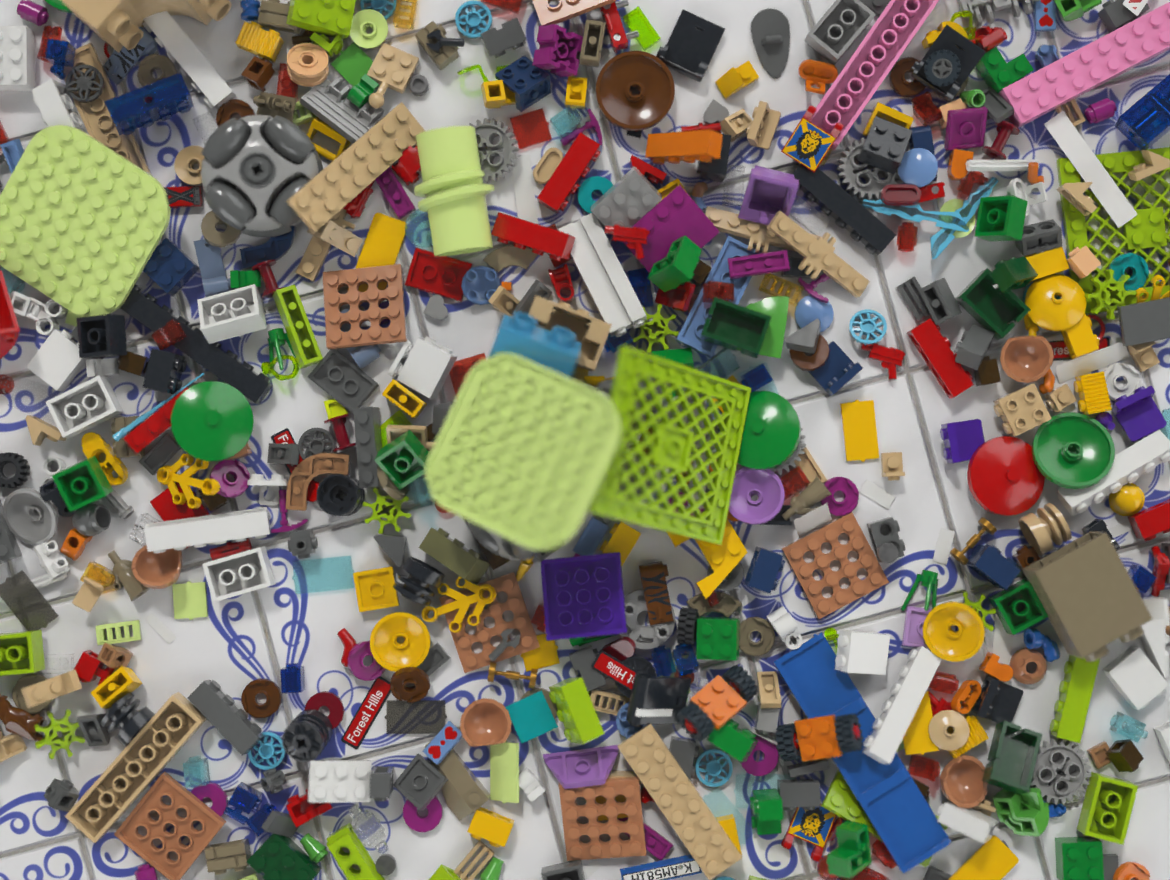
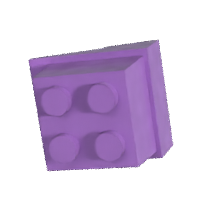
(767, 194)

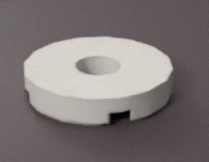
(1130, 375)

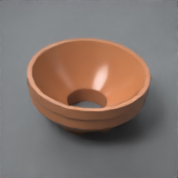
(1019, 661)

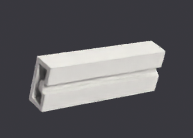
(604, 276)

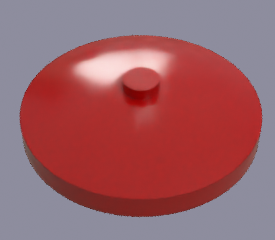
(1004, 476)

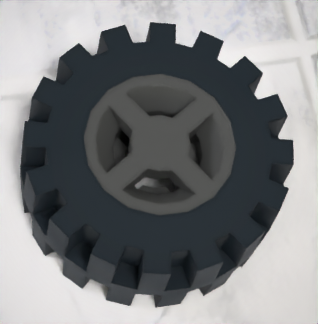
(937, 72)

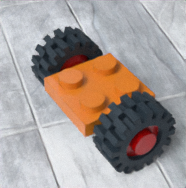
(717, 703)
(819, 737)

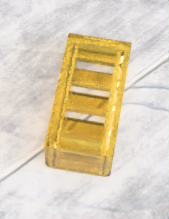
(403, 23)
(799, 289)

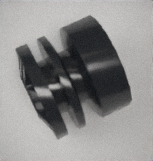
(329, 495)
(419, 580)
(126, 718)
(316, 731)

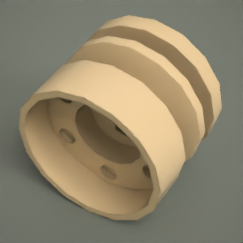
(1045, 528)

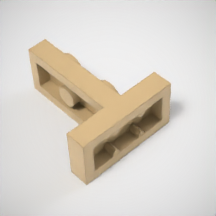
(338, 237)
(51, 688)

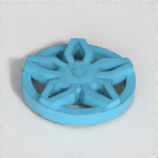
(473, 19)
(267, 751)
(713, 767)

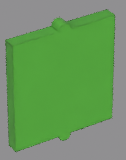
(352, 64)

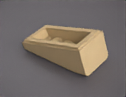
(600, 708)

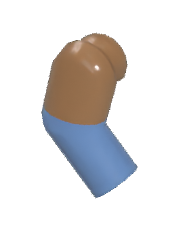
(697, 194)

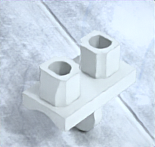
(51, 558)

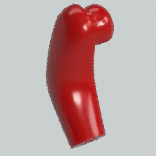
(348, 643)

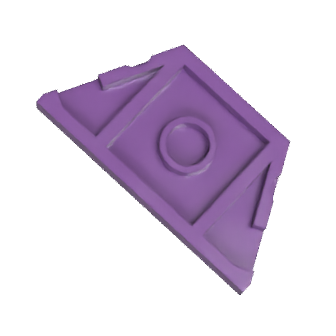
(582, 766)

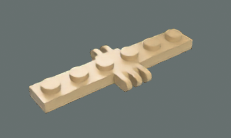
(756, 233)
(318, 250)
(818, 254)

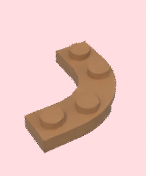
(308, 469)

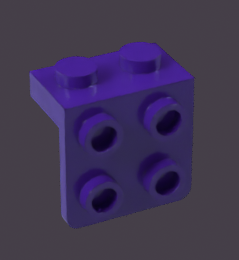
(1138, 413)
(961, 439)

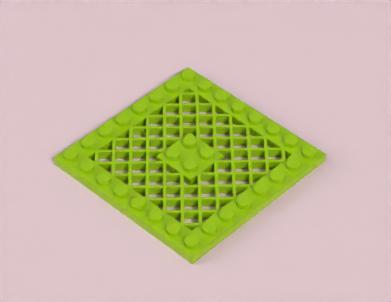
(1141, 232)
(673, 447)

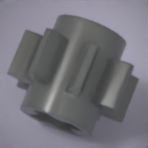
(273, 781)

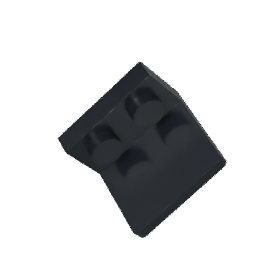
(997, 701)

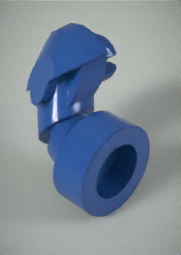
(1034, 639)

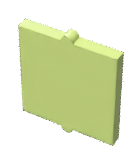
(190, 600)

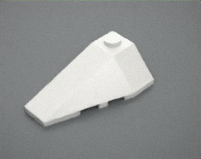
(1155, 634)

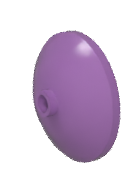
(760, 483)

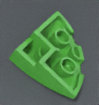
(777, 308)

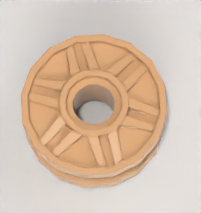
(307, 64)

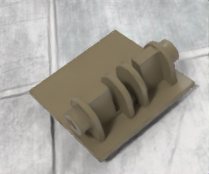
(274, 105)

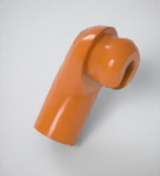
(1032, 175)
(1048, 384)

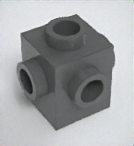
(297, 538)
(61, 795)

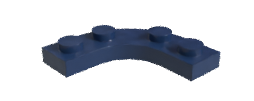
(273, 249)

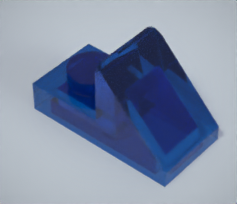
(641, 286)

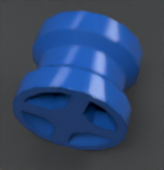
(250, 10)

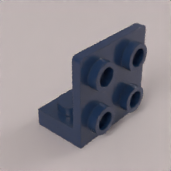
(526, 81)
(836, 371)

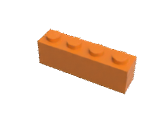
(684, 146)

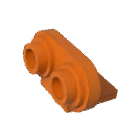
(818, 74)

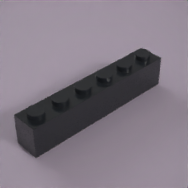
(844, 209)

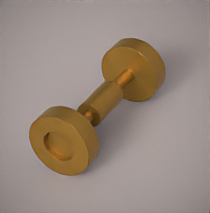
(986, 526)
(512, 675)

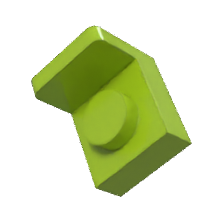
(324, 42)

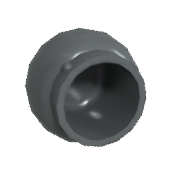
(91, 519)

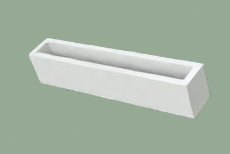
(190, 58)
(1126, 468)
(207, 529)
(901, 705)

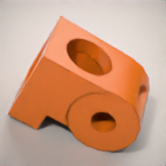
(957, 162)
(74, 544)
(994, 669)

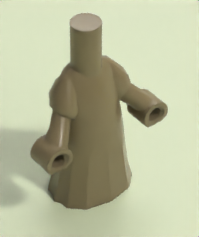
(802, 502)
(123, 572)

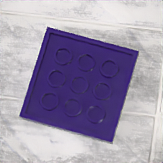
(583, 596)

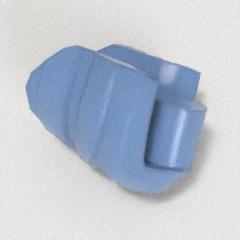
(1046, 54)

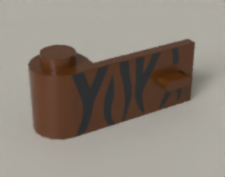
(656, 592)

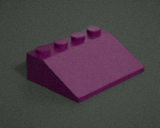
(670, 220)

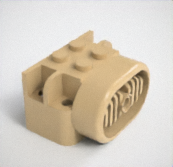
(588, 330)

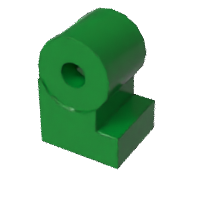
(360, 93)
(245, 278)

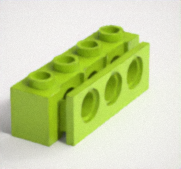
(358, 855)

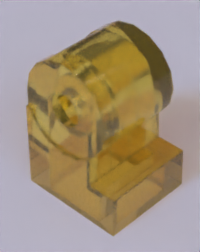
(99, 574)

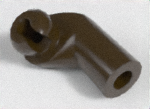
(305, 38)

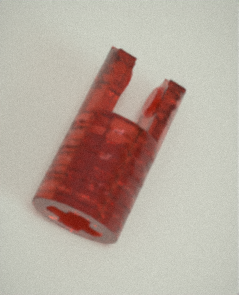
(48, 33)

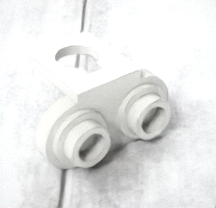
(1017, 188)
(402, 354)
(275, 481)

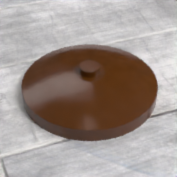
(635, 90)

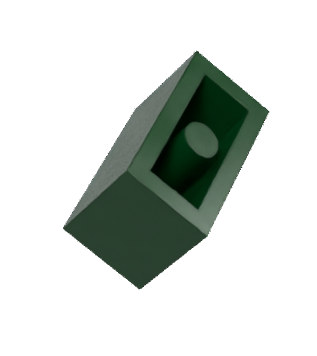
(1013, 273)

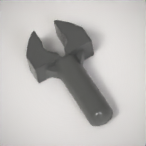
(504, 644)

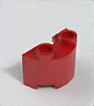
(989, 38)
(408, 165)
(676, 298)
(303, 811)

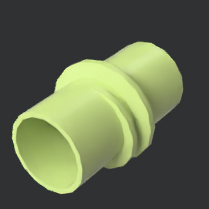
(453, 191)

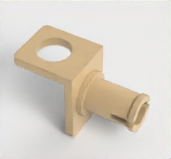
(88, 594)

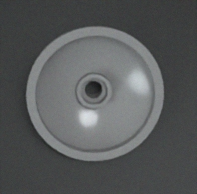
(30, 516)

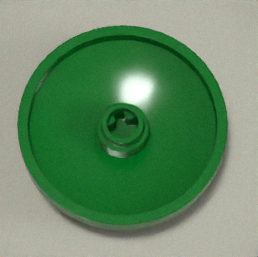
(212, 421)
(769, 431)
(1073, 450)

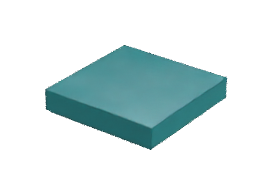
(531, 716)

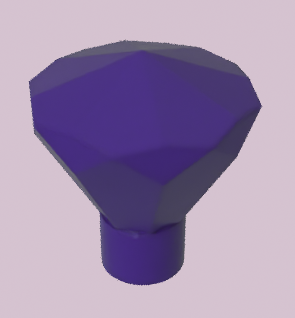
(1106, 420)

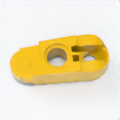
(93, 445)

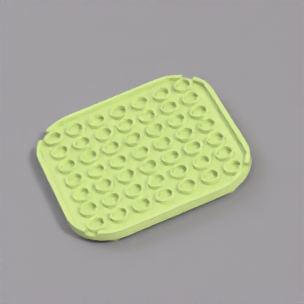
(80, 221)
(523, 451)

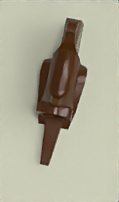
(20, 721)

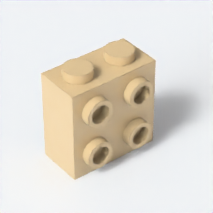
(1021, 410)

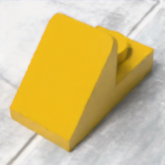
(736, 79)
(576, 92)

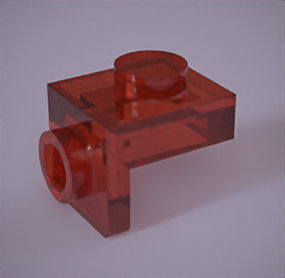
(925, 110)
(966, 184)
(924, 767)

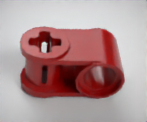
(562, 280)

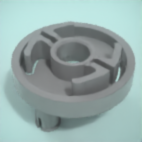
(659, 632)

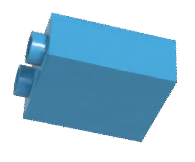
(548, 349)

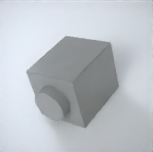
(766, 720)

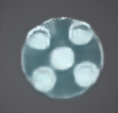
(418, 229)

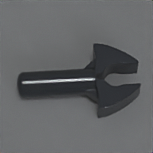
(443, 41)

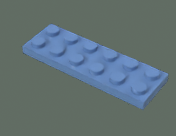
(694, 323)

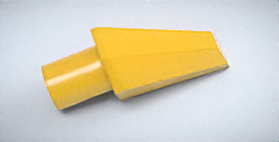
(1030, 326)
(595, 380)
(524, 566)

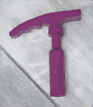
(588, 125)
(812, 285)
(282, 506)

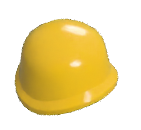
(1127, 500)

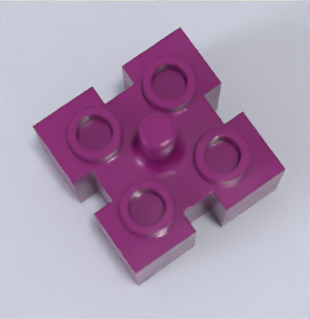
(557, 50)

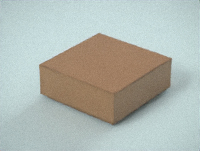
(1098, 755)

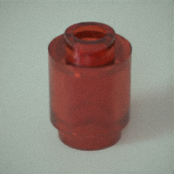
(907, 237)
(944, 682)
(883, 854)

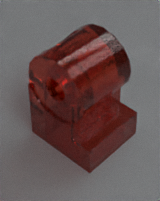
(719, 290)
(168, 335)

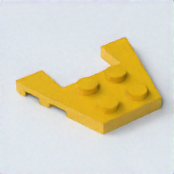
(720, 557)

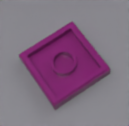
(965, 128)

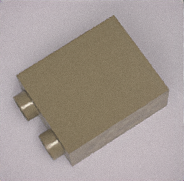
(1088, 596)

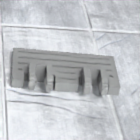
(976, 6)
(340, 114)

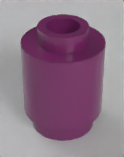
(33, 12)
(1100, 111)
(145, 872)

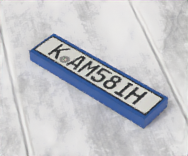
(663, 869)

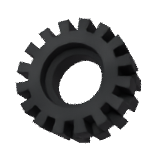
(21, 470)
(687, 626)

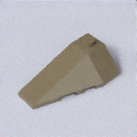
(463, 789)

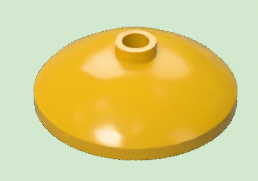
(1054, 313)
(953, 644)
(397, 655)

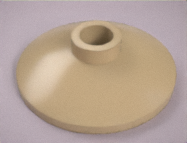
(184, 165)
(938, 732)

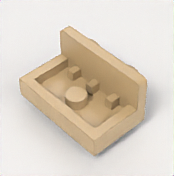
(763, 126)

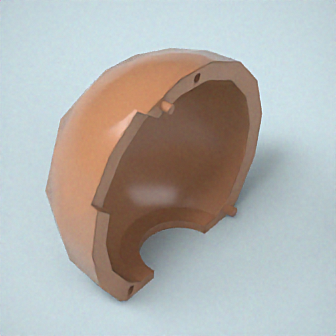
(1026, 358)
(157, 569)
(485, 723)
(963, 781)

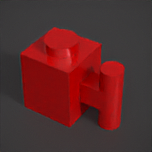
(90, 667)

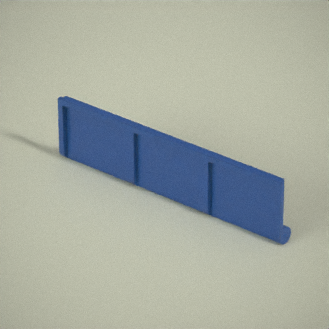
(883, 791)

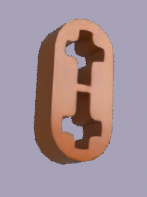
(968, 699)

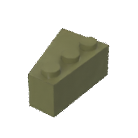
(454, 555)

